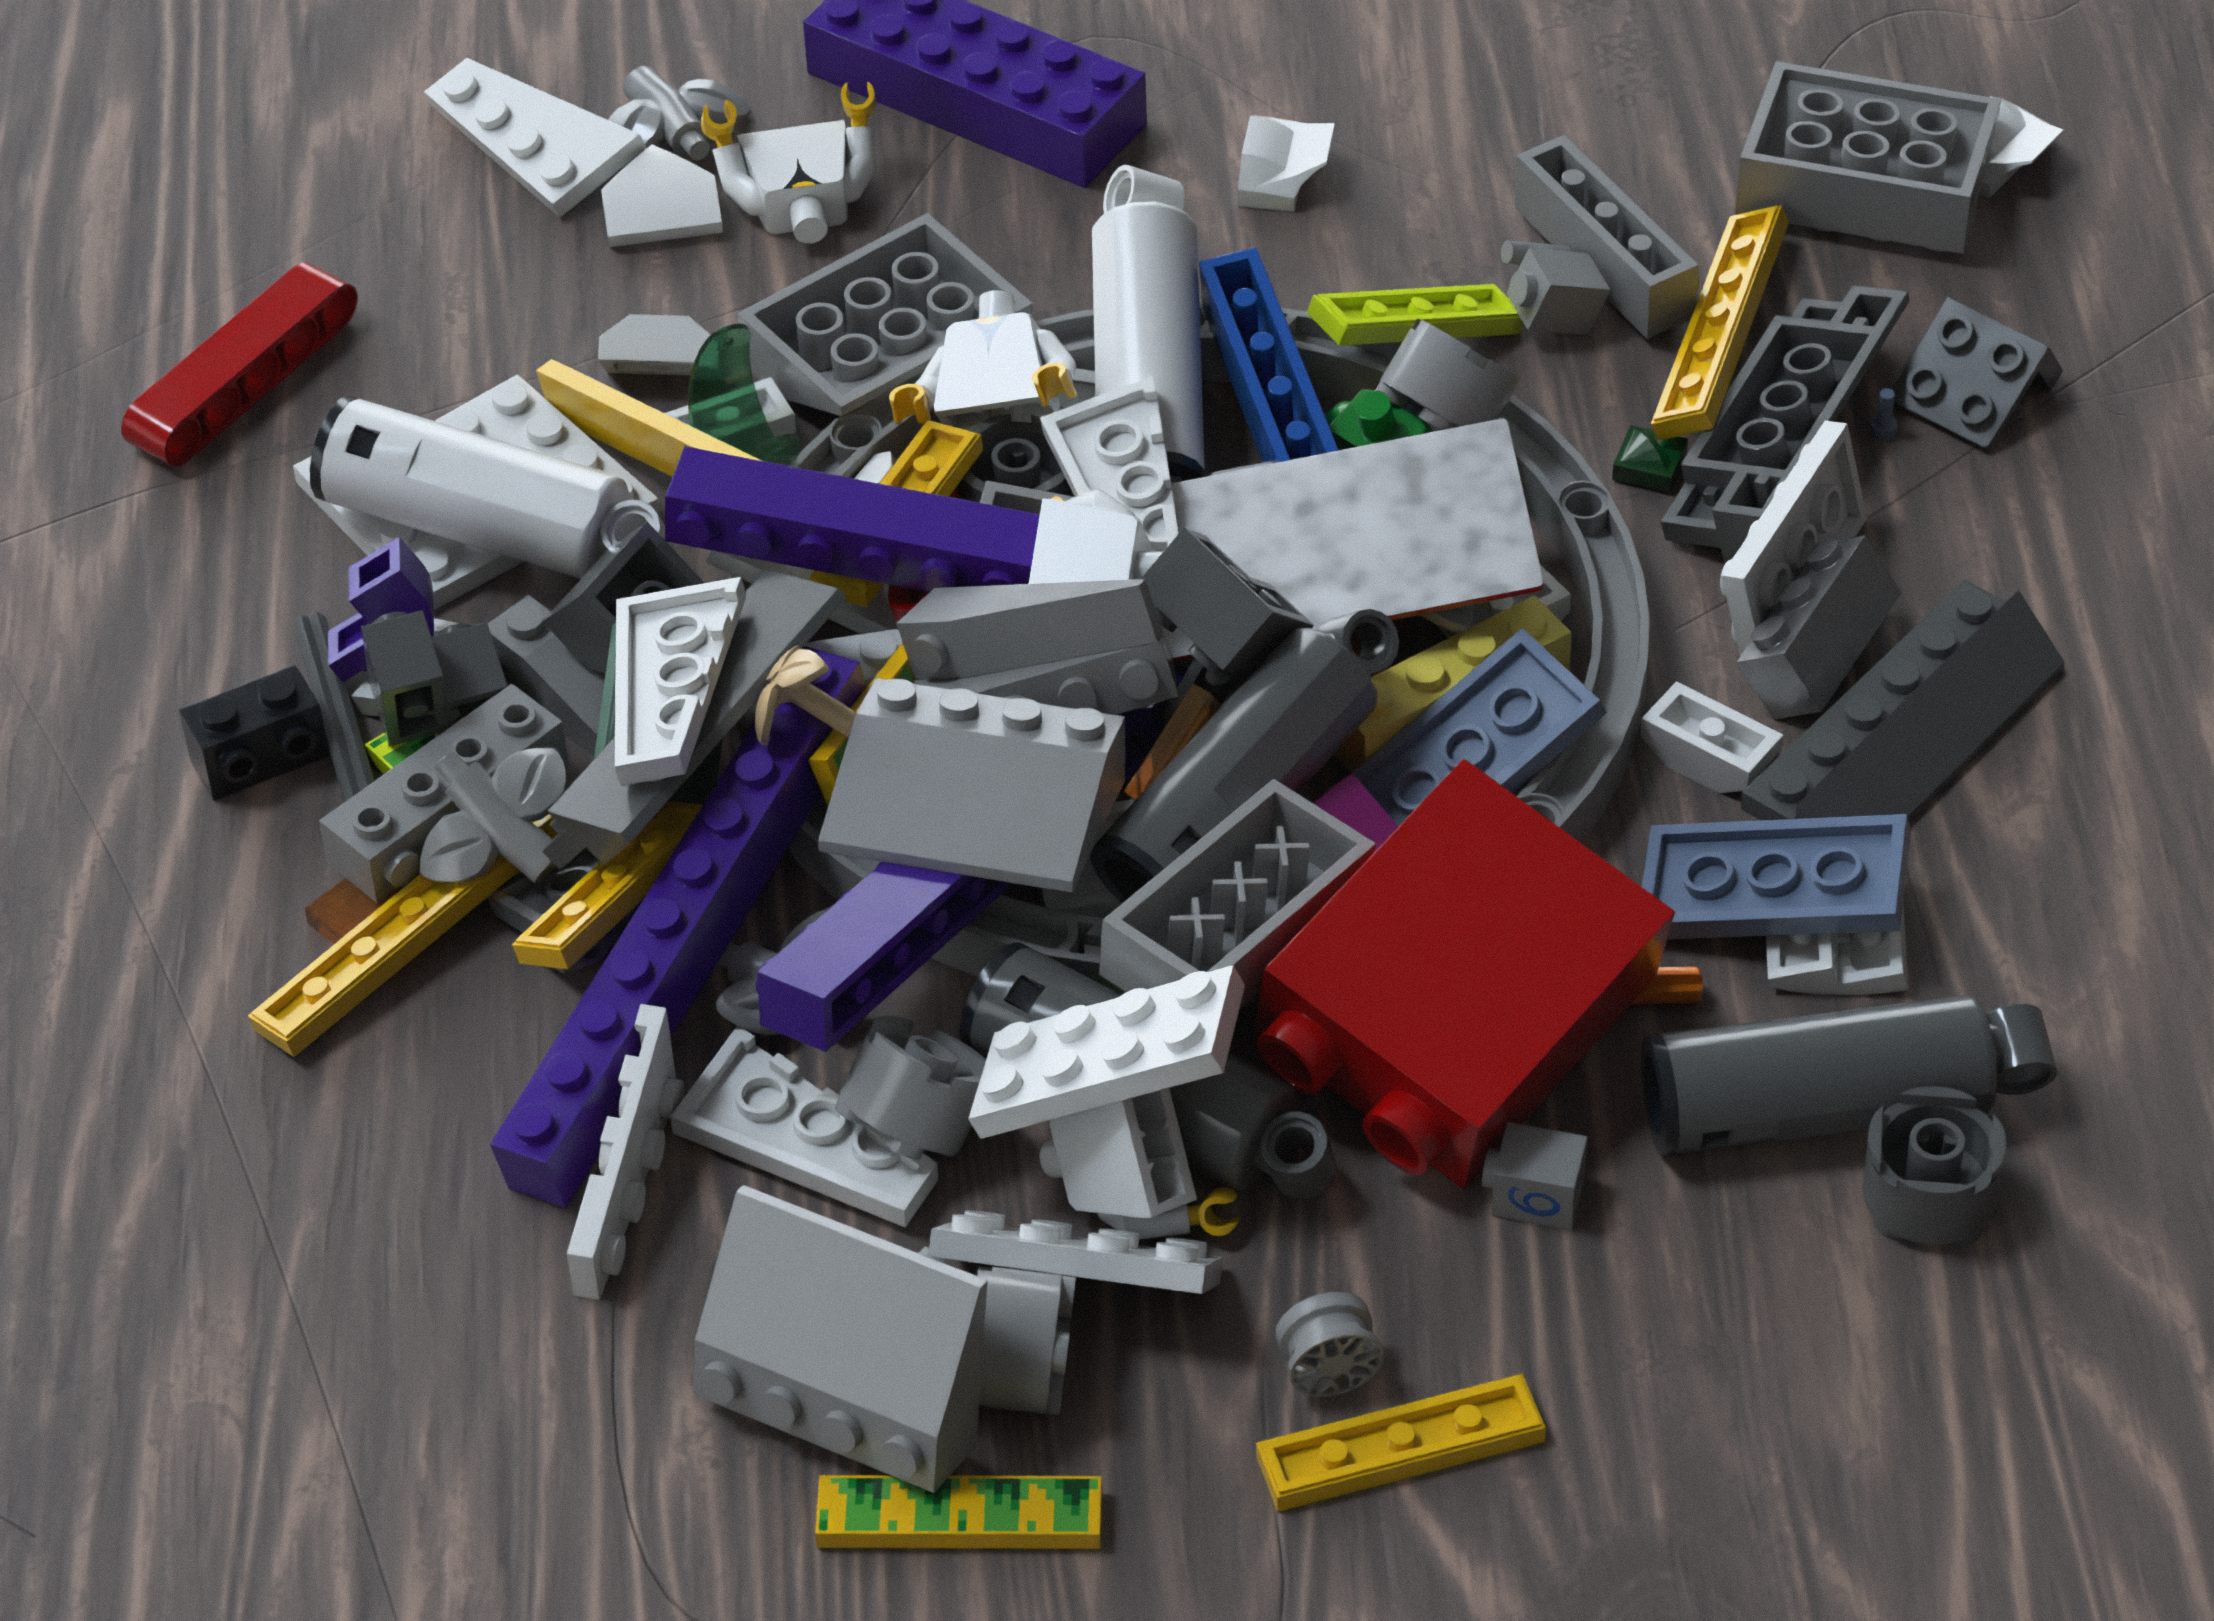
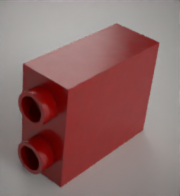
(1459, 975)

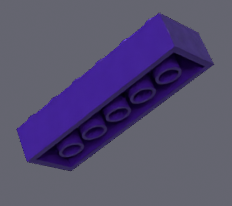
(982, 79)

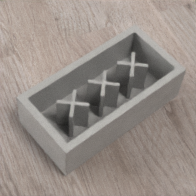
(1233, 894)

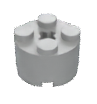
(1445, 380)
(912, 1088)
(1025, 1339)

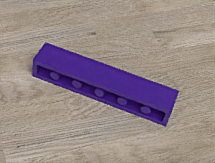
(845, 524)

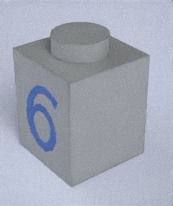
(1536, 1175)

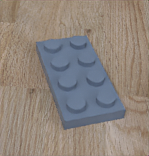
(1500, 717)
(1780, 875)

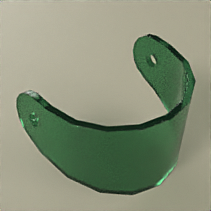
(726, 400)

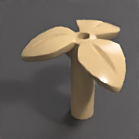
(791, 683)

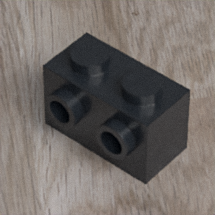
(254, 732)

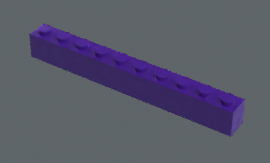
(889, 930)
(668, 945)

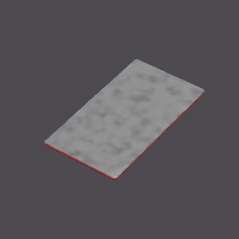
(1375, 526)

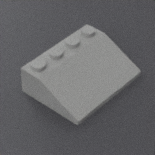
(1868, 156)
(869, 317)
(975, 784)
(843, 1340)

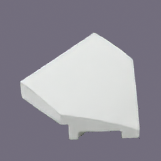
(660, 200)

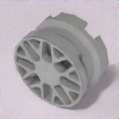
(1329, 1344)

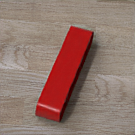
(239, 364)

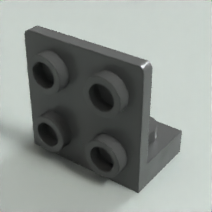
(1972, 374)

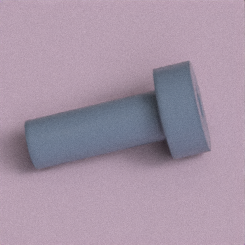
(1884, 425)

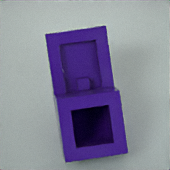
(379, 584)

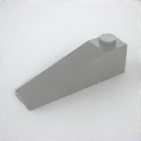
(1024, 625)
(548, 671)

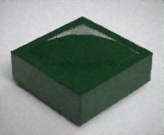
(1649, 461)

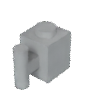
(1554, 287)

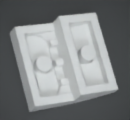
(1839, 962)

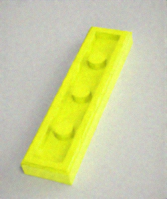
(1390, 314)

